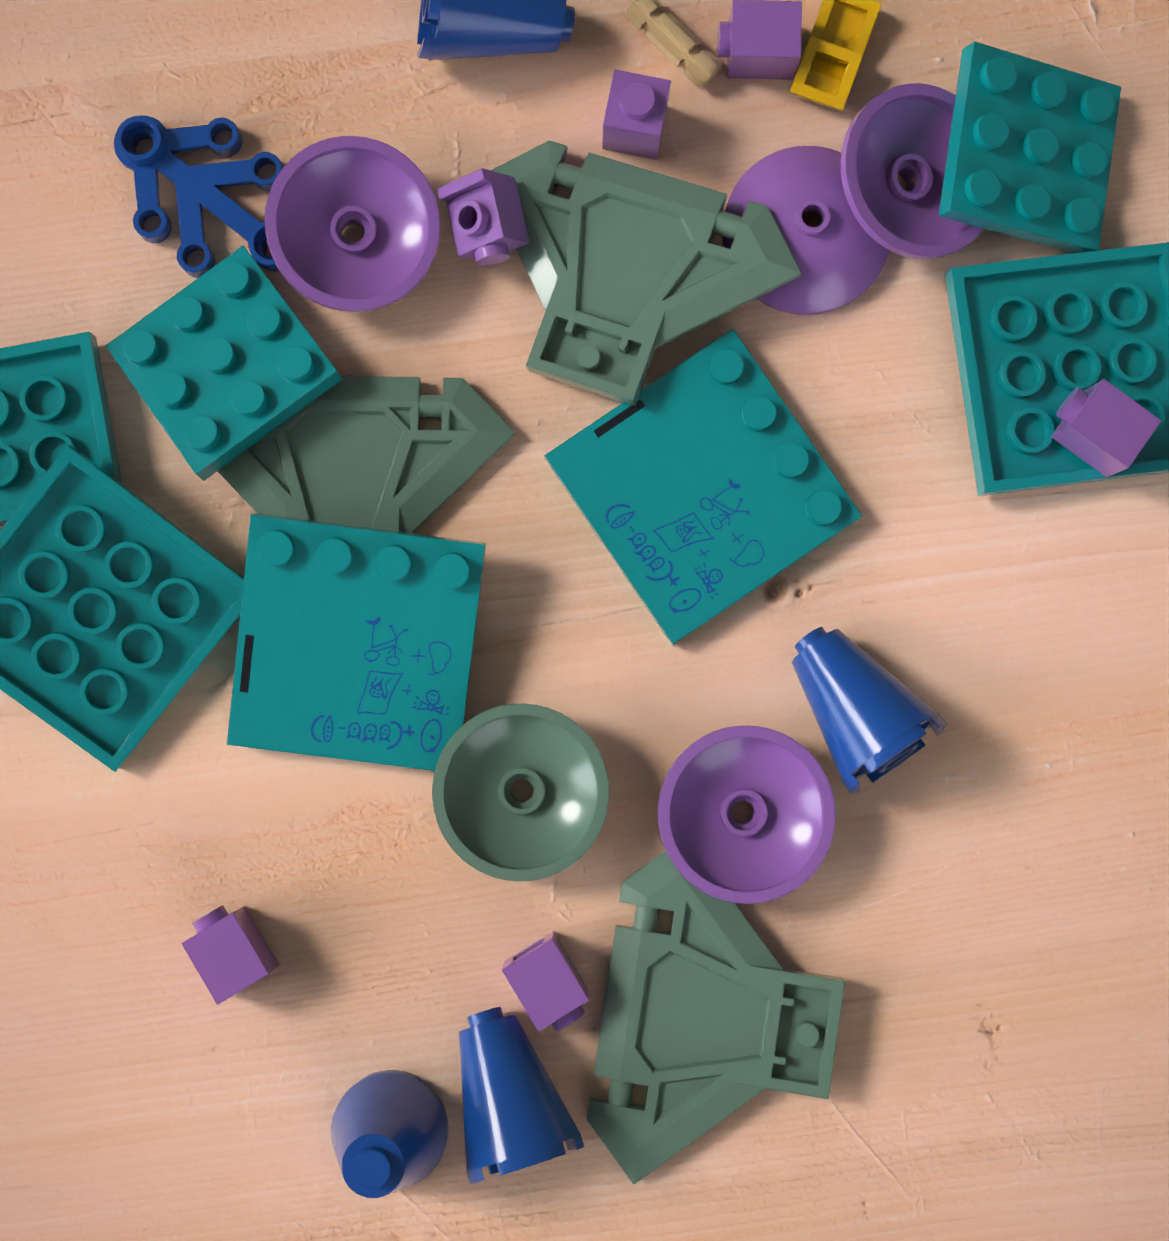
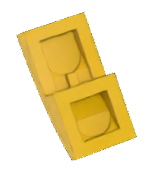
(835, 51)

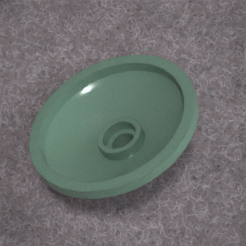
(509, 835)

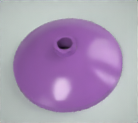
(907, 136)
(344, 185)
(834, 258)
(788, 822)

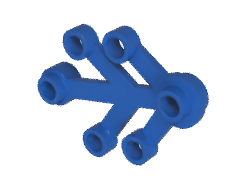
(194, 185)

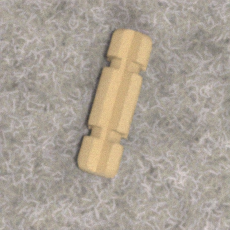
(674, 41)

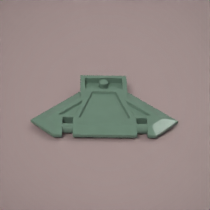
(632, 264)
(362, 454)
(700, 1022)

